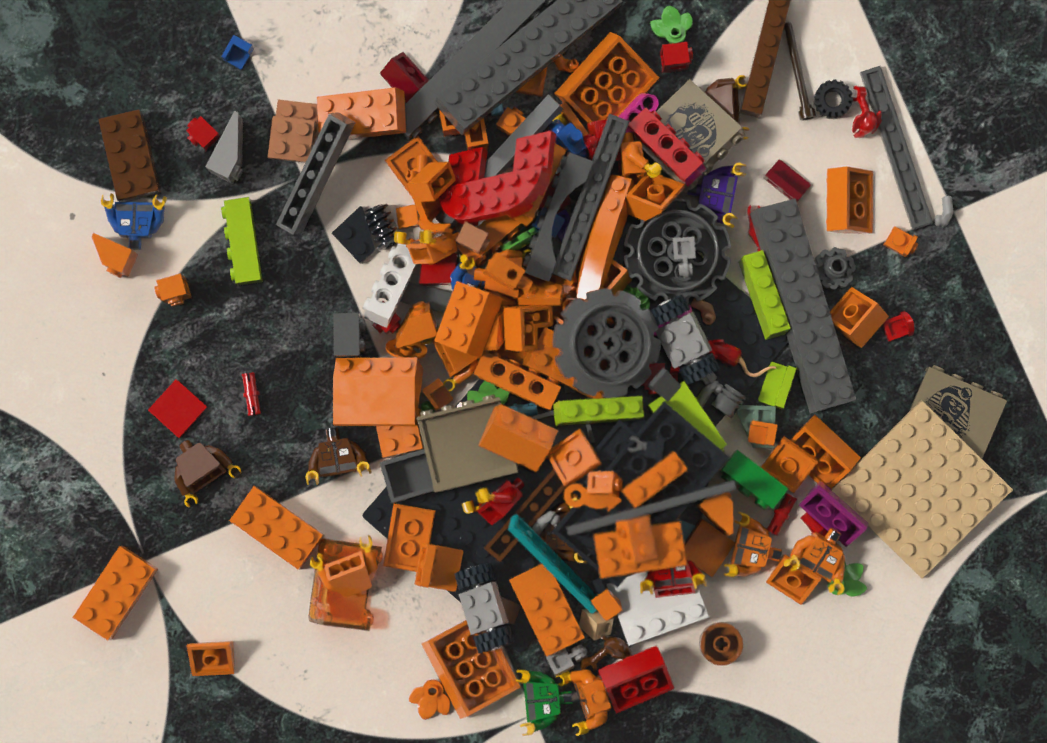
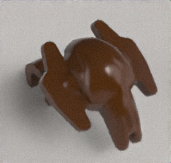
(613, 646)

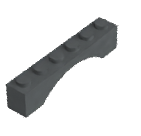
(573, 173)

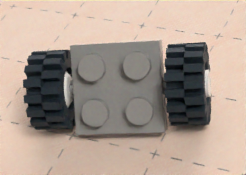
(684, 340)
(483, 608)

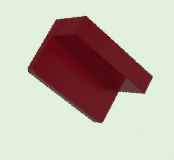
(404, 75)
(787, 181)

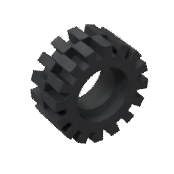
(842, 90)

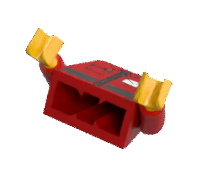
(497, 504)
(673, 580)

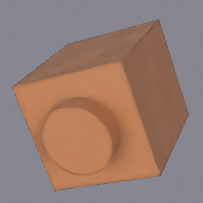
(473, 238)

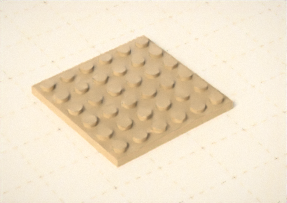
(922, 489)

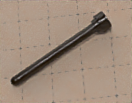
(806, 111)

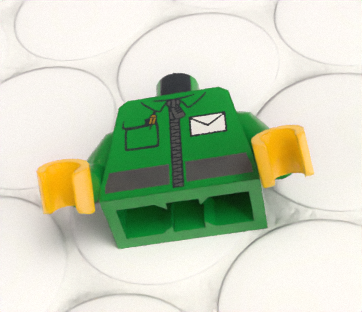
(541, 700)

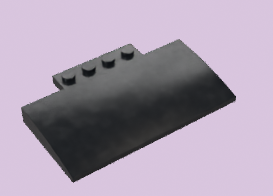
(694, 450)

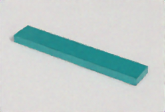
(552, 562)

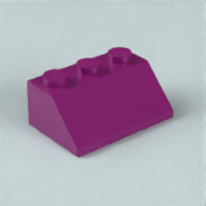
(833, 512)

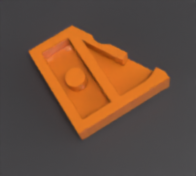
(541, 293)

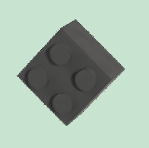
(348, 335)

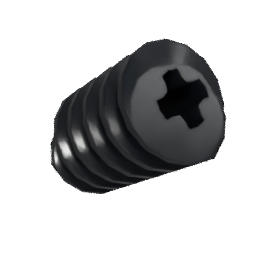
(381, 226)

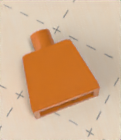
(498, 268)

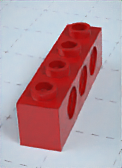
(686, 171)

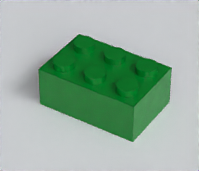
(753, 480)

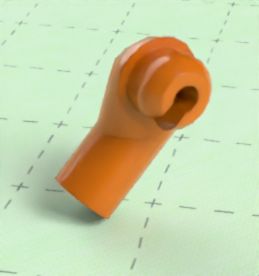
(566, 64)

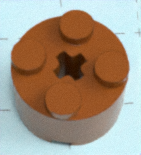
(728, 653)

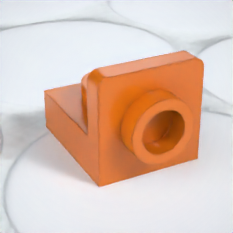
(901, 242)
(604, 483)

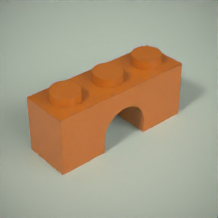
(654, 479)

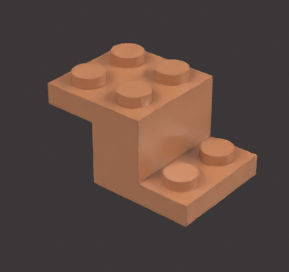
(293, 131)

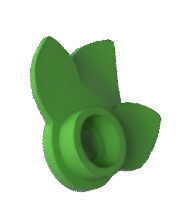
(670, 23)
(485, 390)
(850, 580)

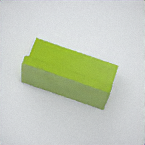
(777, 385)

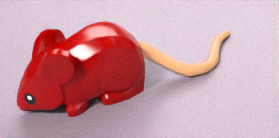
(731, 356)

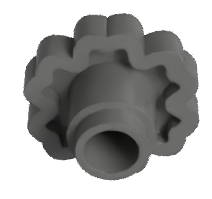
(834, 268)

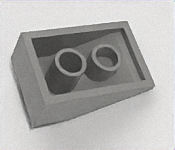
(227, 155)

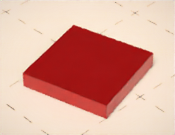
(177, 408)

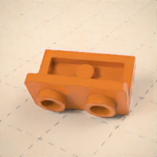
(636, 540)

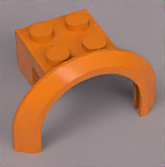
(425, 191)

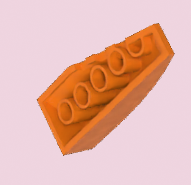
(604, 235)

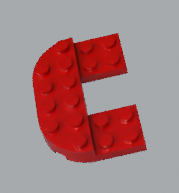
(510, 194)

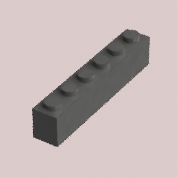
(315, 173)

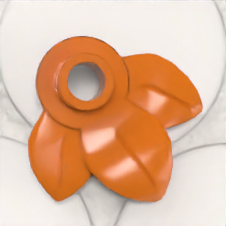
(430, 702)

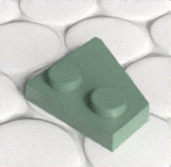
(756, 413)

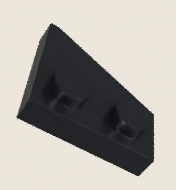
(355, 235)

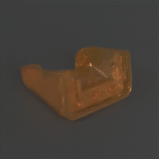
(331, 607)

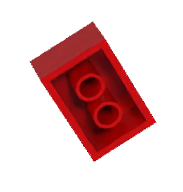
(636, 679)

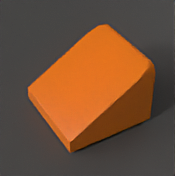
(407, 217)
(607, 604)

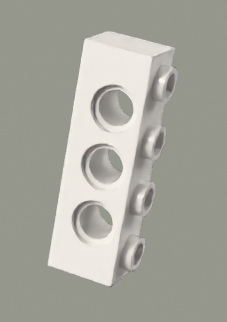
(383, 312)

